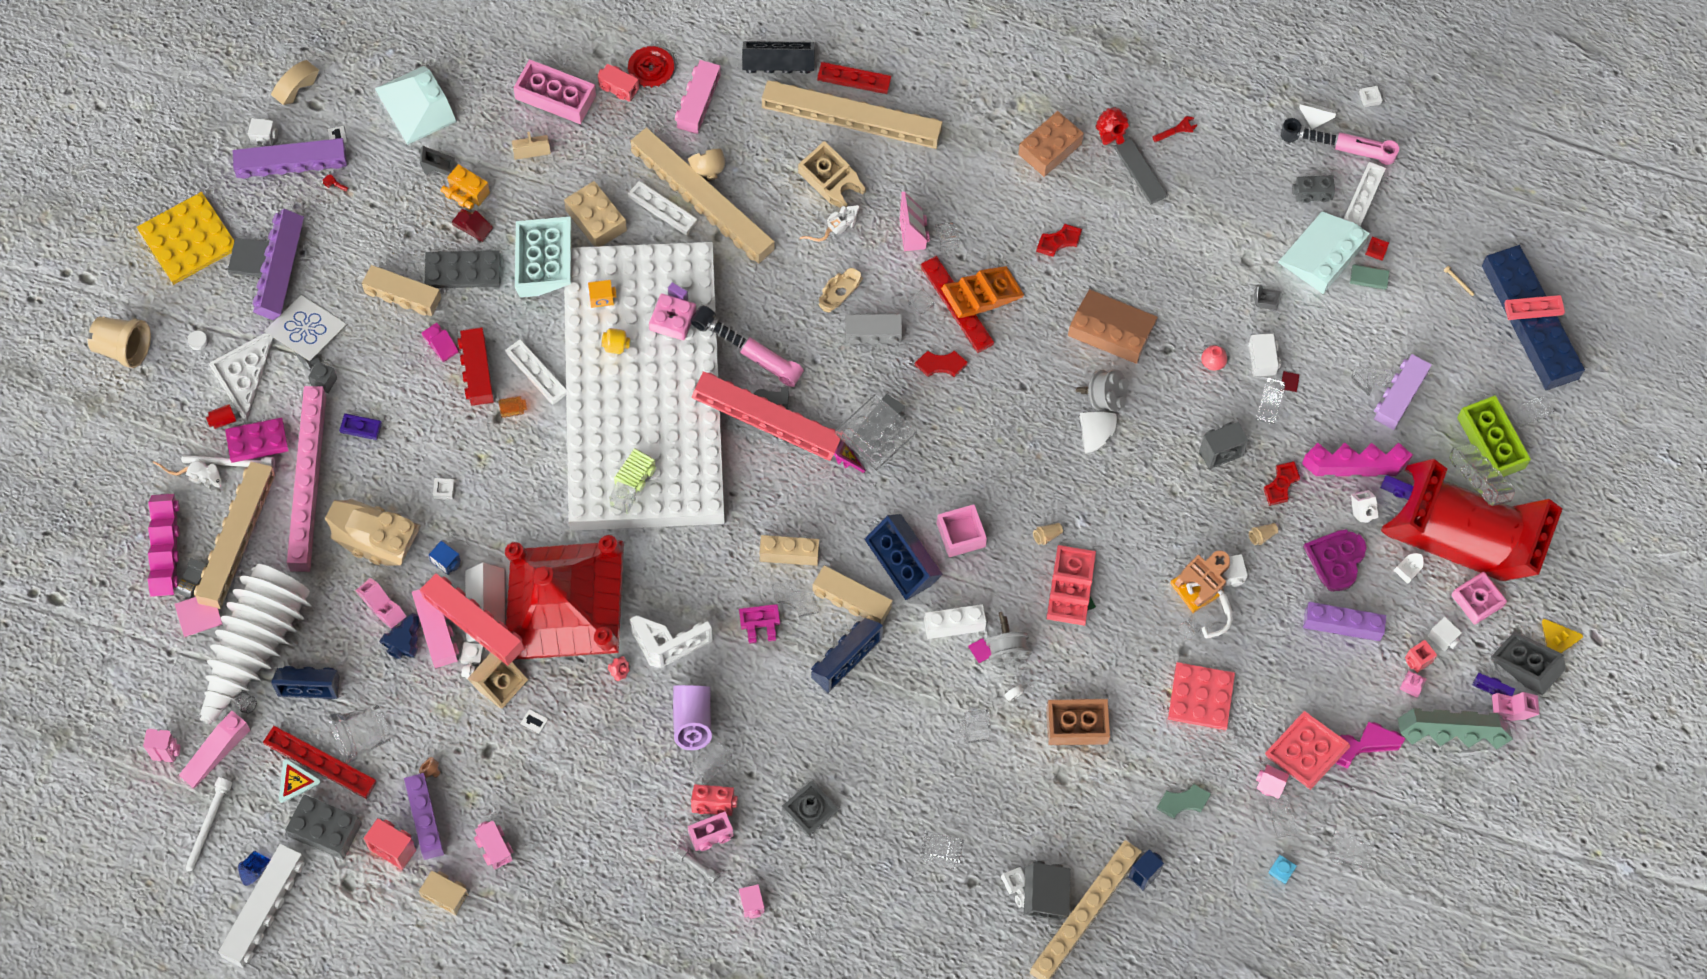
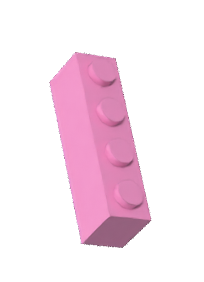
(698, 96)
(436, 632)

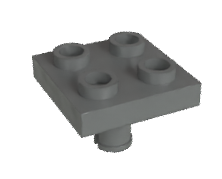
(810, 808)

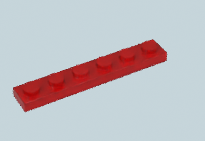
(971, 324)
(319, 762)

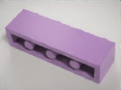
(1402, 392)

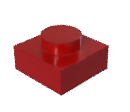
(1377, 248)

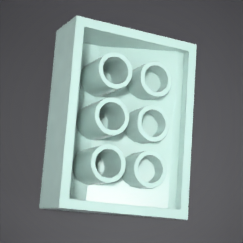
(1324, 250)
(542, 255)

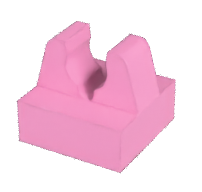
(1413, 684)

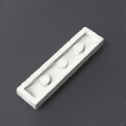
(1364, 193)
(662, 208)
(536, 372)

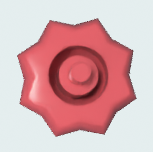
(619, 668)

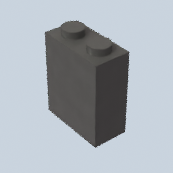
(1047, 891)

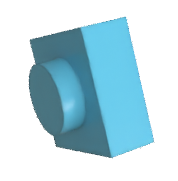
(1282, 869)

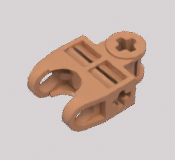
(1195, 573)

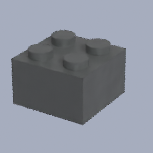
(1223, 445)

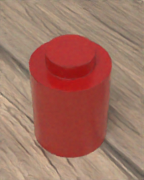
(220, 417)

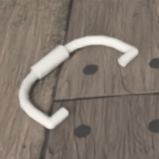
(1227, 609)

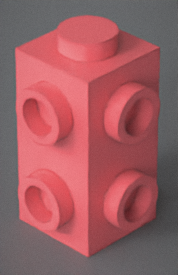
(616, 81)
(713, 799)

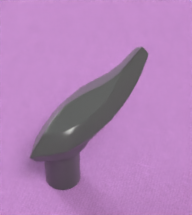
(307, 364)

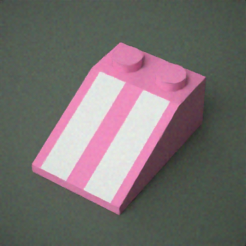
(912, 224)

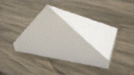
(1316, 114)

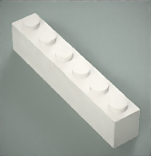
(261, 906)

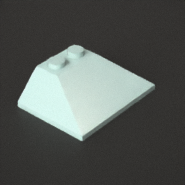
(416, 104)

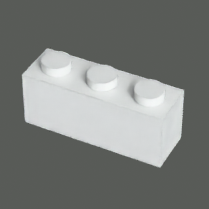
(955, 621)

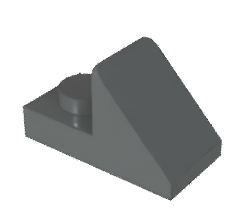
(436, 161)

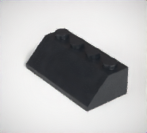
(777, 56)

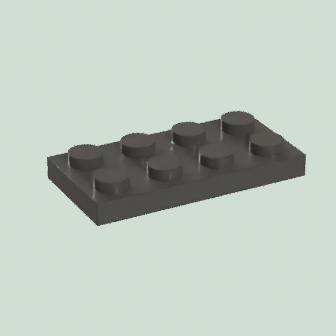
(462, 269)

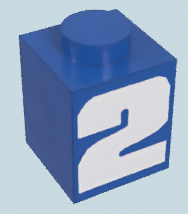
(445, 558)

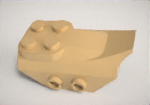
(371, 531)

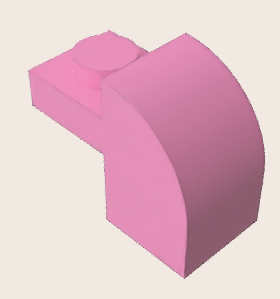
(1515, 707)

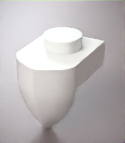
(1410, 566)

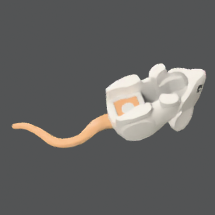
(839, 222)
(199, 473)

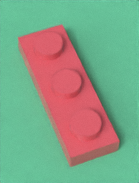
(1534, 307)

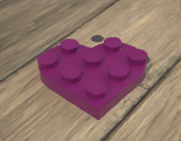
(1337, 558)

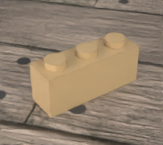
(789, 550)

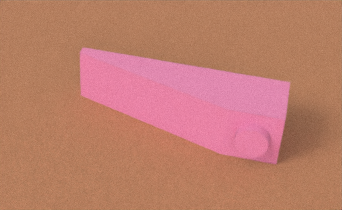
(215, 748)

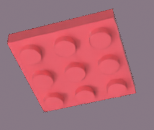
(1201, 696)
(1307, 750)

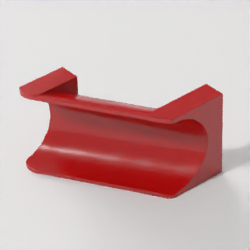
(1471, 532)

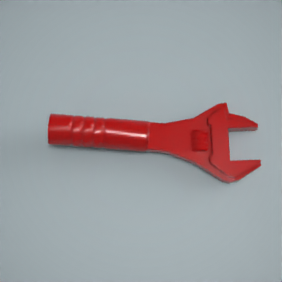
(1183, 126)

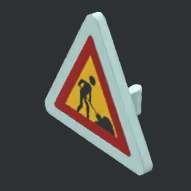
(295, 781)

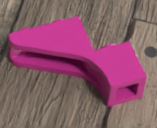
(1373, 739)

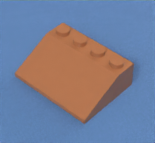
(1112, 326)

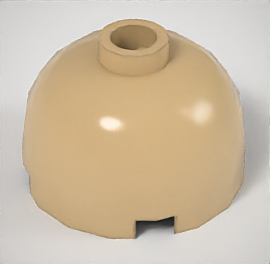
(708, 164)

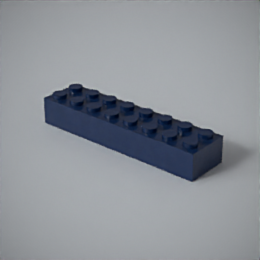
(1540, 336)

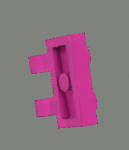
(758, 617)

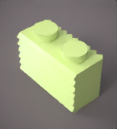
(636, 470)

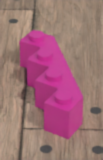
(1348, 462)
(163, 541)

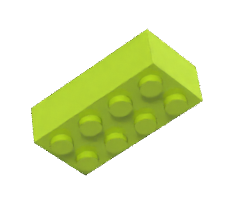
(1494, 435)

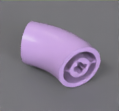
(692, 716)

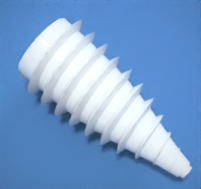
(251, 634)

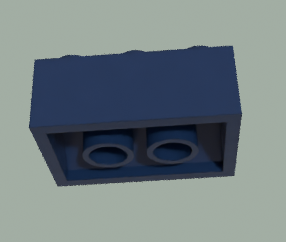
(306, 682)

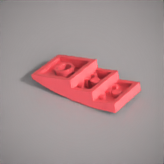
(1071, 585)

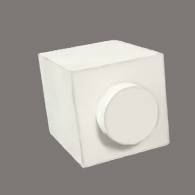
(1445, 634)

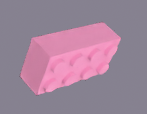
(554, 91)

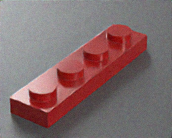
(854, 78)

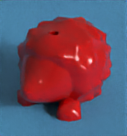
(1112, 125)

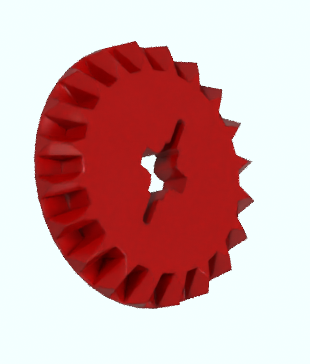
(651, 55)

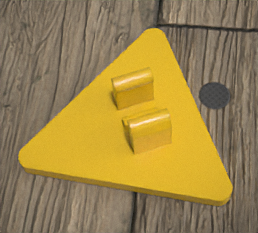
(1559, 637)

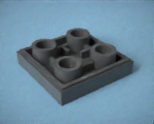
(247, 257)

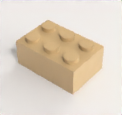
(595, 215)

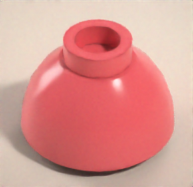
(1214, 357)

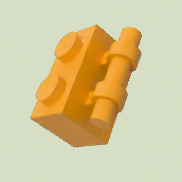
(468, 185)

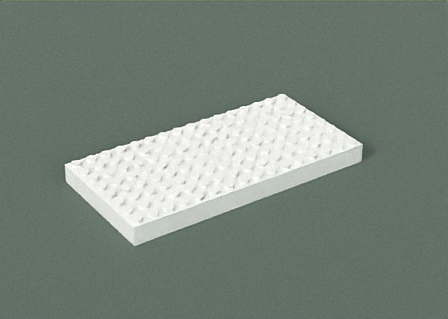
(643, 393)

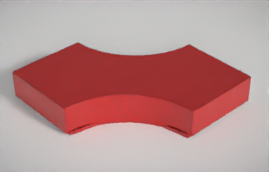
(1051, 243)
(950, 363)
(1278, 490)

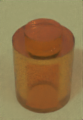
(512, 406)

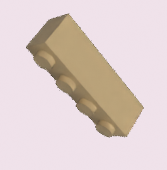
(401, 291)
(851, 595)

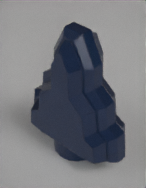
(402, 638)

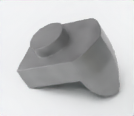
(1267, 298)

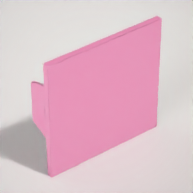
(196, 617)

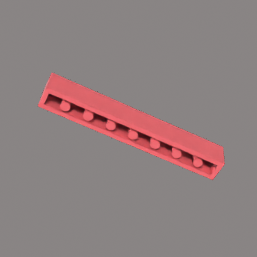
(766, 415)

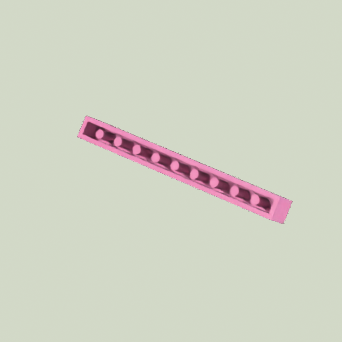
(306, 479)

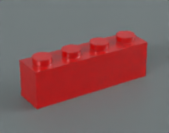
(476, 366)

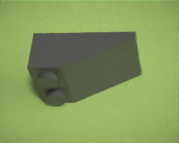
(1530, 662)

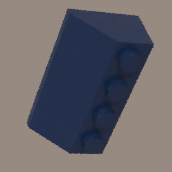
(903, 556)
(847, 653)

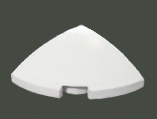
(1097, 429)

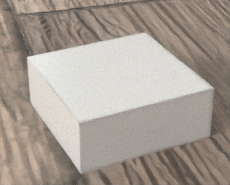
(1370, 96)
(443, 488)

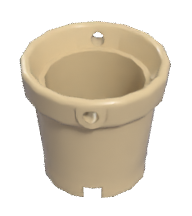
(120, 340)

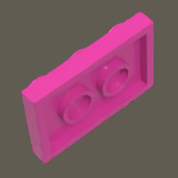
(256, 440)

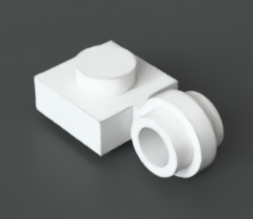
(471, 656)
(1014, 882)

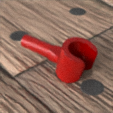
(329, 180)

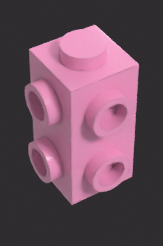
(490, 838)

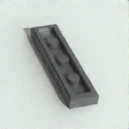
(1140, 171)

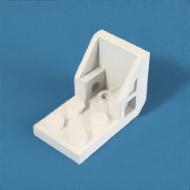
(660, 647)

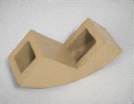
(298, 76)

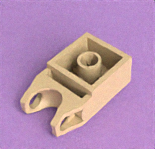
(829, 174)

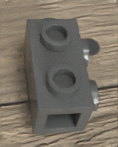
(1314, 188)

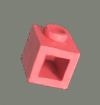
(1420, 656)

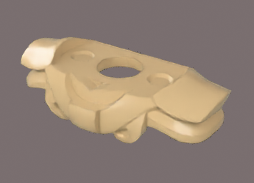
(848, 280)

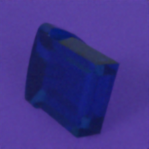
(252, 867)

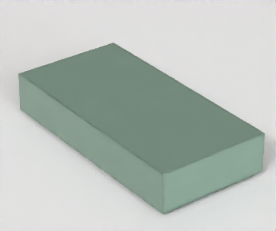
(1369, 277)

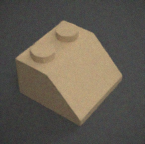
(497, 680)

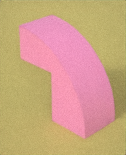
(380, 603)

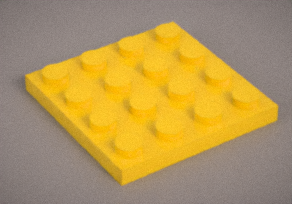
(187, 238)

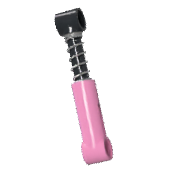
(1342, 142)
(786, 371)

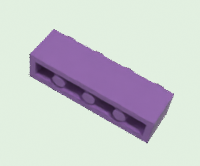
(1344, 621)
(424, 816)

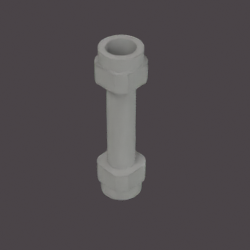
(682, 854)

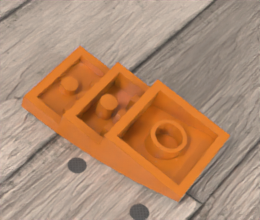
(982, 291)

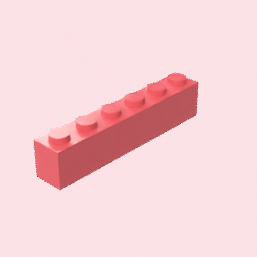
(472, 619)

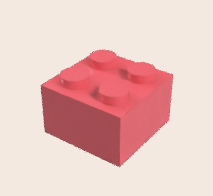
(390, 843)

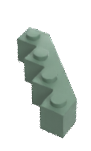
(1444, 726)

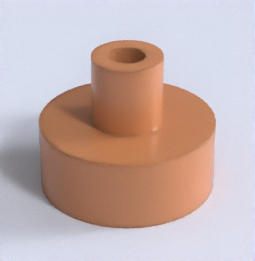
(429, 768)

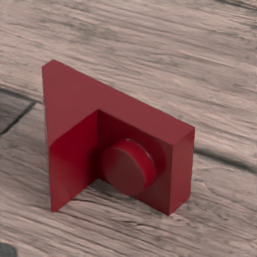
(472, 224)

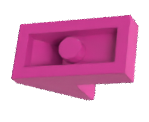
(440, 342)

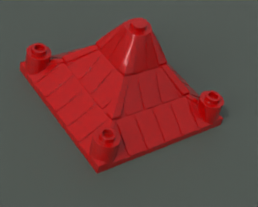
(566, 598)

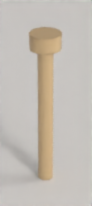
(1448, 269)

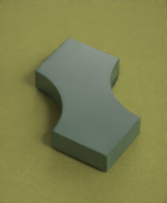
(1192, 799)

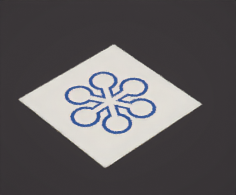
(305, 327)

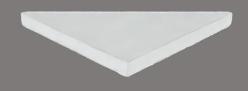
(242, 370)

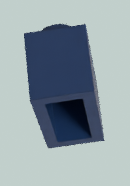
(1146, 869)

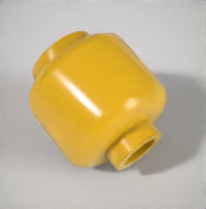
(615, 341)

